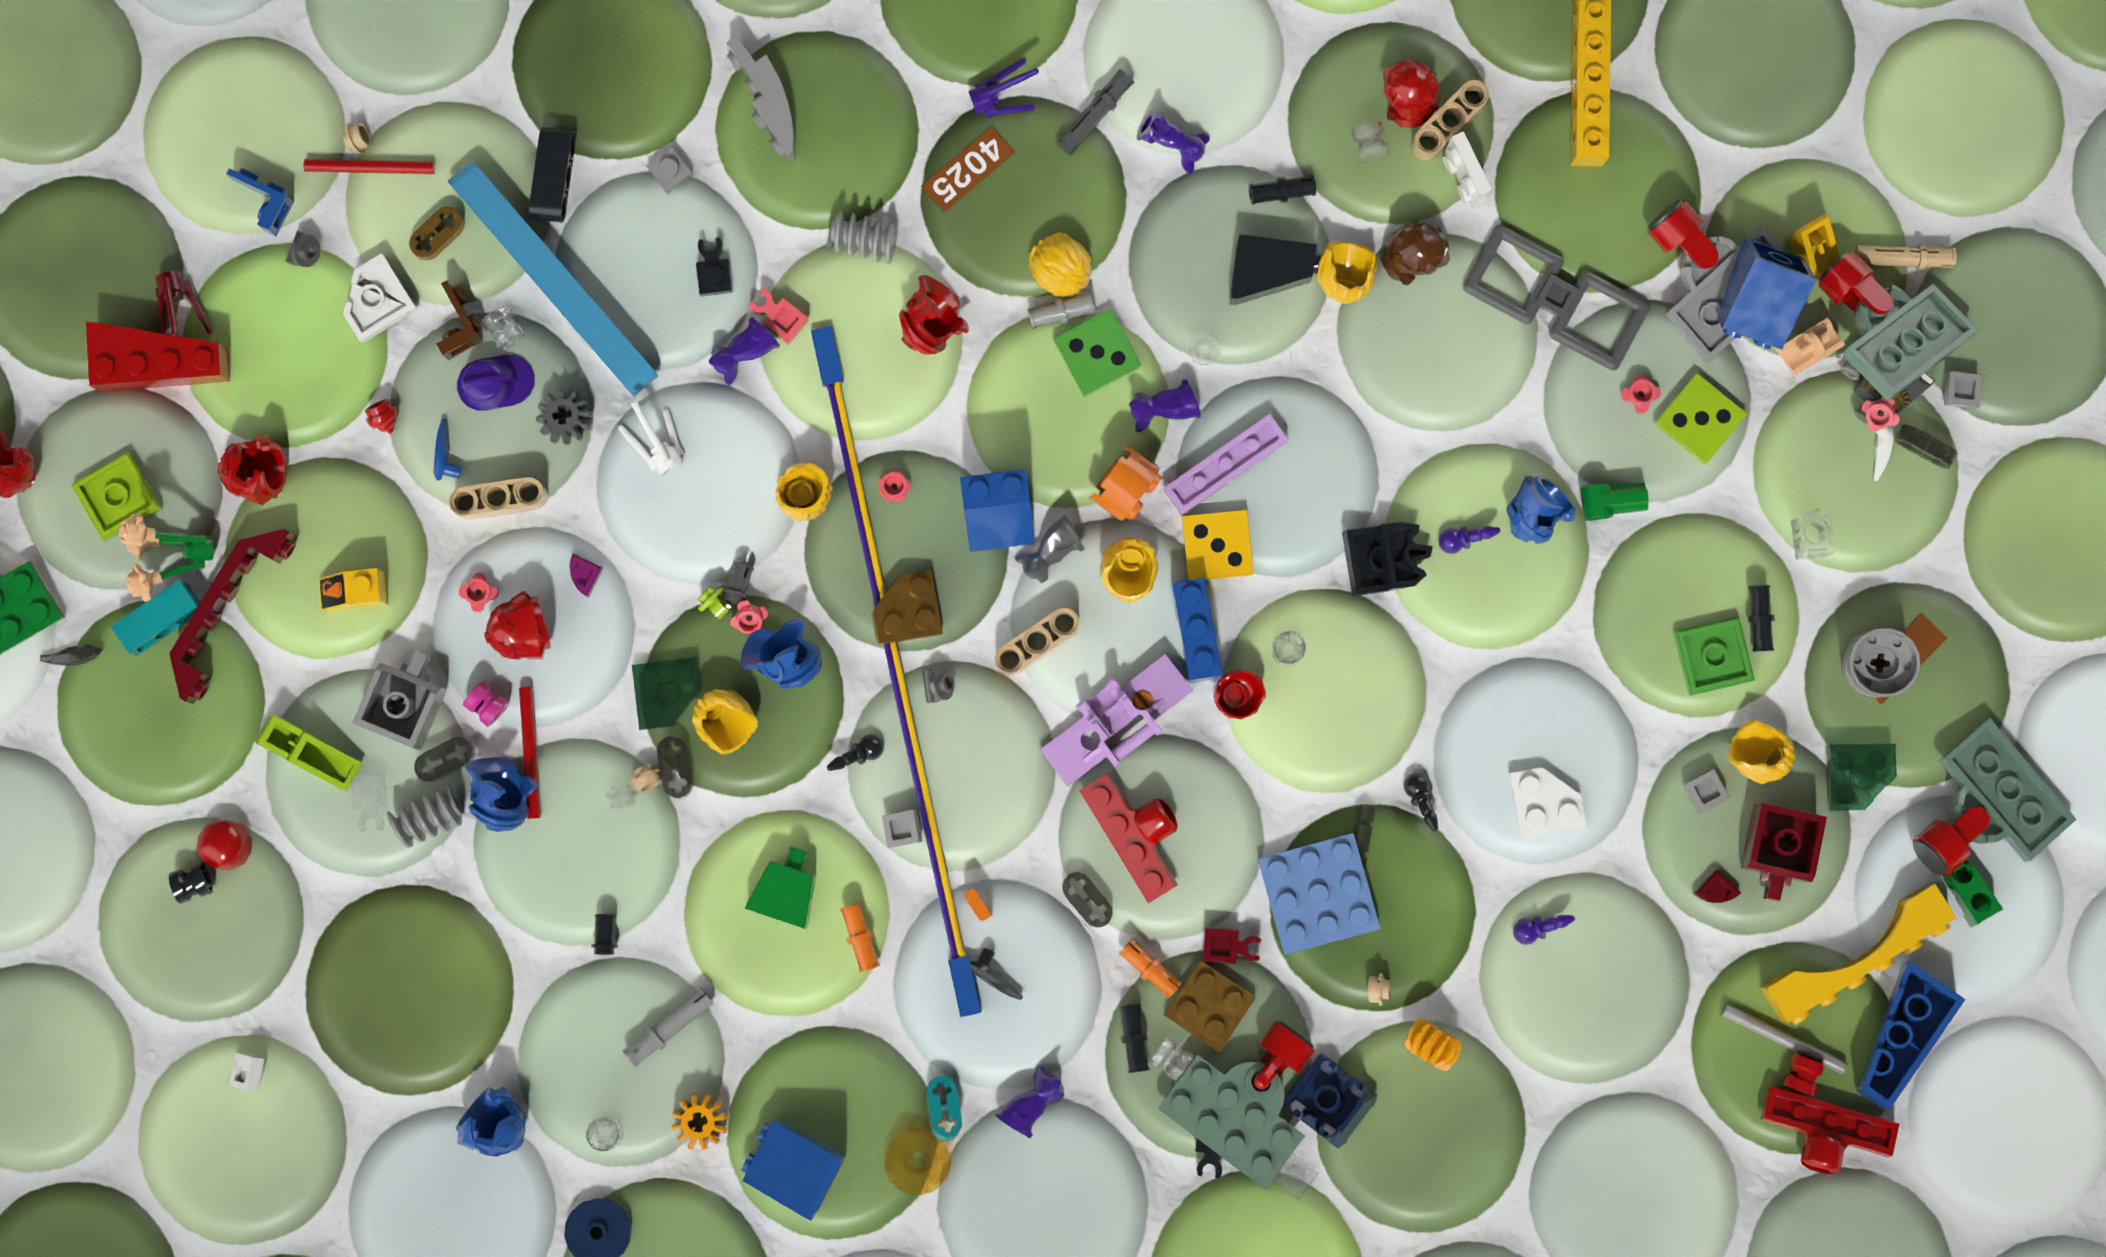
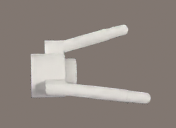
(664, 457)

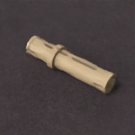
(1907, 256)

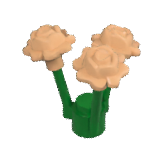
(139, 539)

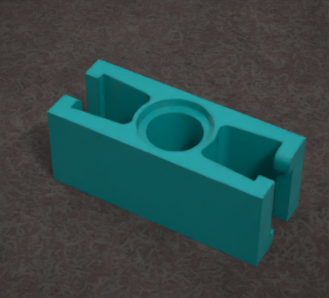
(156, 618)

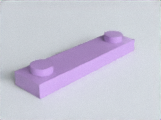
(1225, 464)

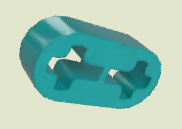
(951, 1107)

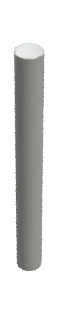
(1783, 1038)

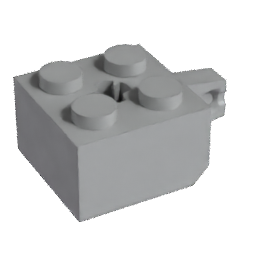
(392, 686)

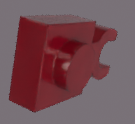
(1224, 946)

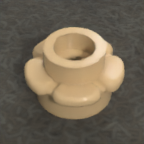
(356, 138)
(645, 778)
(1378, 989)

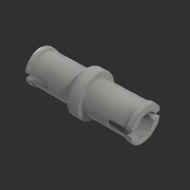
(1061, 310)

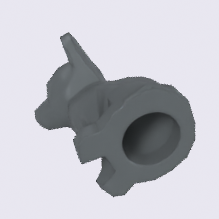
(1054, 546)

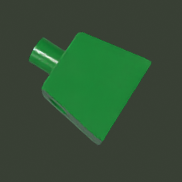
(785, 890)

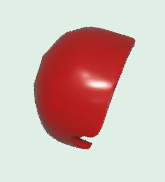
(1239, 694)
(224, 845)

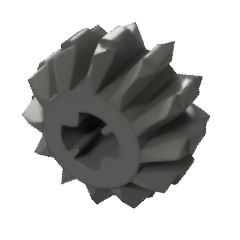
(572, 424)

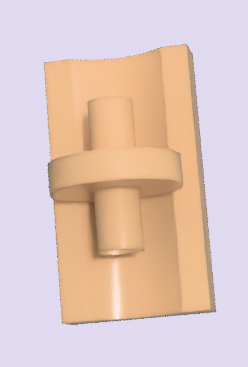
(1810, 347)

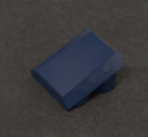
(1330, 1100)

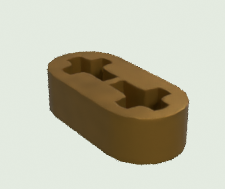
(431, 228)

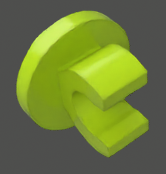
(711, 599)

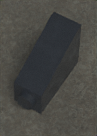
(1270, 266)

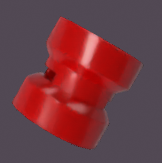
(1803, 1075)

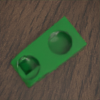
(1972, 894)

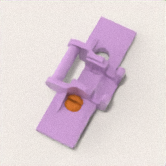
(1112, 709)

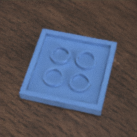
(1319, 894)

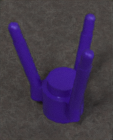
(985, 93)

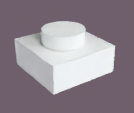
(247, 1072)

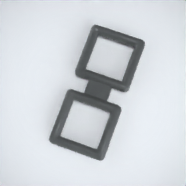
(1556, 297)

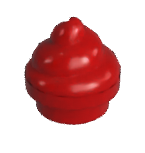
(382, 416)

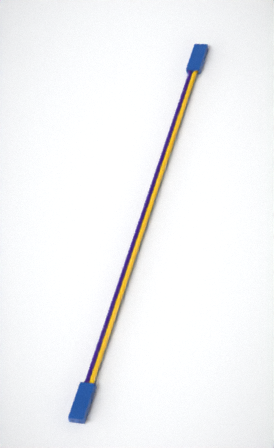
(960, 968)

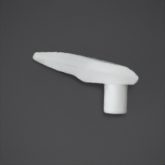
(1882, 450)

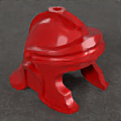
(931, 317)

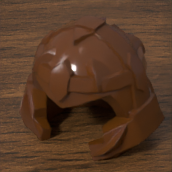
(1414, 250)

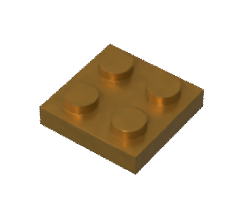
(1209, 1006)

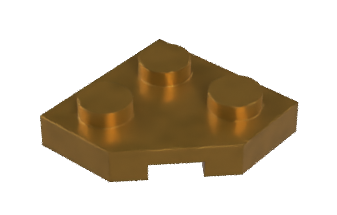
(907, 610)

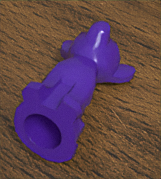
(1159, 130)
(748, 345)
(1171, 404)
(1026, 1108)

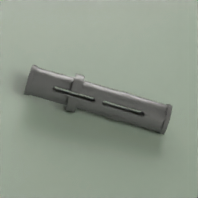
(1104, 101)

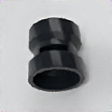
(193, 882)

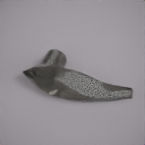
(73, 655)

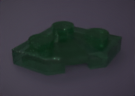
(665, 691)
(1858, 774)

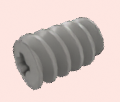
(862, 237)
(426, 818)

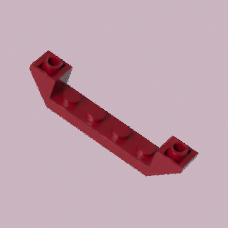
(189, 679)

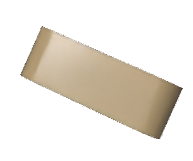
(1459, 108)
(483, 493)
(1044, 627)

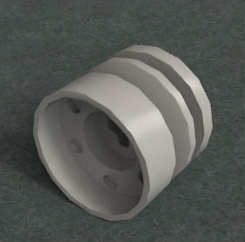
(1893, 648)

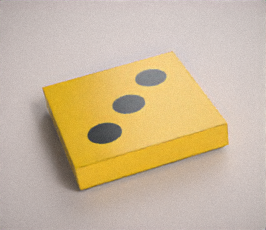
(1217, 545)

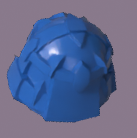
(1538, 509)
(492, 1124)

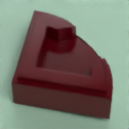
(1716, 889)

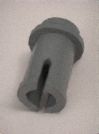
(738, 583)

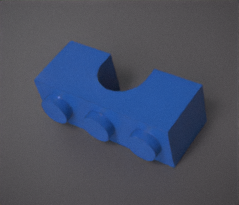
(1196, 630)

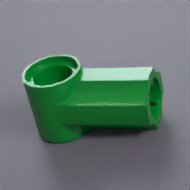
(1604, 501)

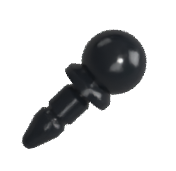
(869, 748)
(1417, 787)

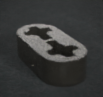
(1926, 446)
(441, 752)
(683, 766)
(1080, 904)

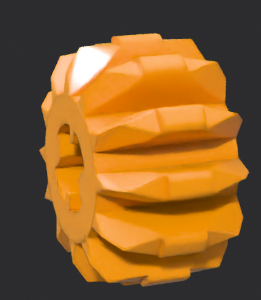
(1433, 1044)
(707, 1129)

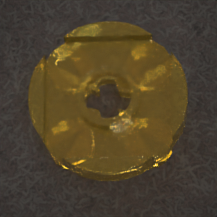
(900, 1170)

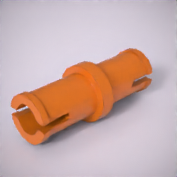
(860, 937)
(1150, 968)

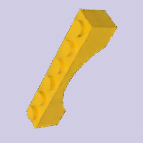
(1915, 918)

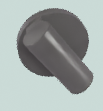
(303, 251)
(938, 685)

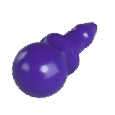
(1453, 540)
(1528, 931)

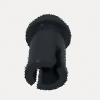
(604, 934)

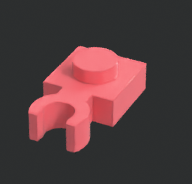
(782, 318)

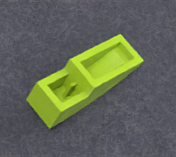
(308, 751)

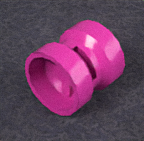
(485, 703)

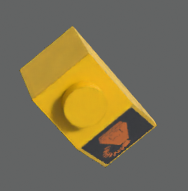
(353, 590)

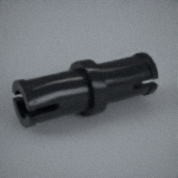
(1282, 189)
(1761, 618)
(1134, 1038)

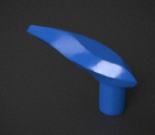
(441, 466)

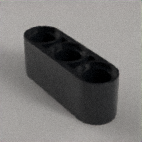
(552, 174)

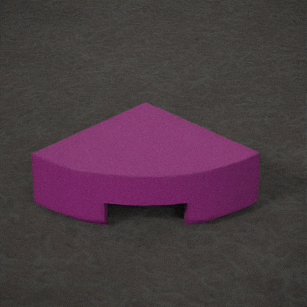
(584, 574)

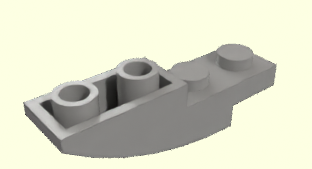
(772, 106)

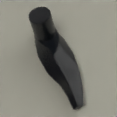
(991, 977)

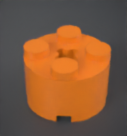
(1125, 484)

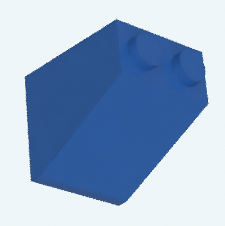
(1765, 294)
(997, 510)
(792, 1168)

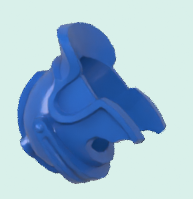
(783, 655)
(499, 793)

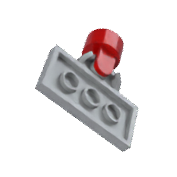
(1704, 272)

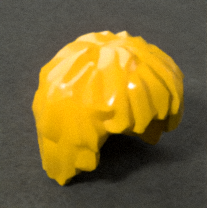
(1060, 265)
(1346, 271)
(803, 491)
(1129, 568)
(724, 720)
(1761, 752)

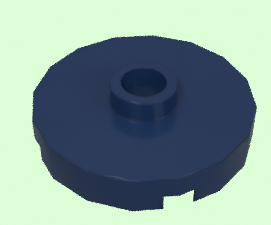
(609, 1218)

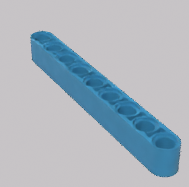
(552, 278)

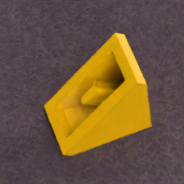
(1816, 244)

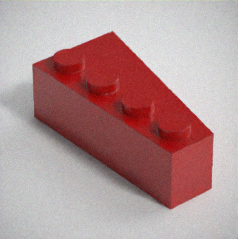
(145, 359)

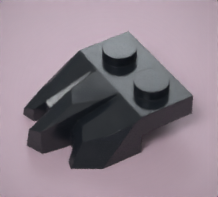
(1384, 558)

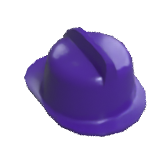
(495, 382)

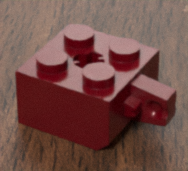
(1782, 866)

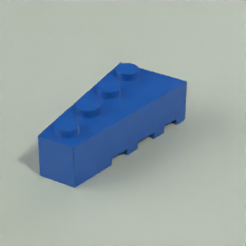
(1908, 1031)

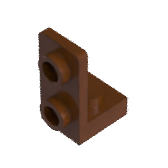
(457, 340)

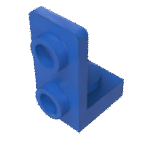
(272, 213)

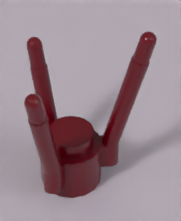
(171, 290)

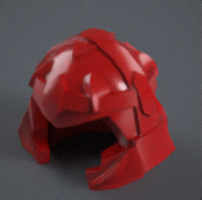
(1412, 91)
(16, 468)
(254, 469)
(518, 629)

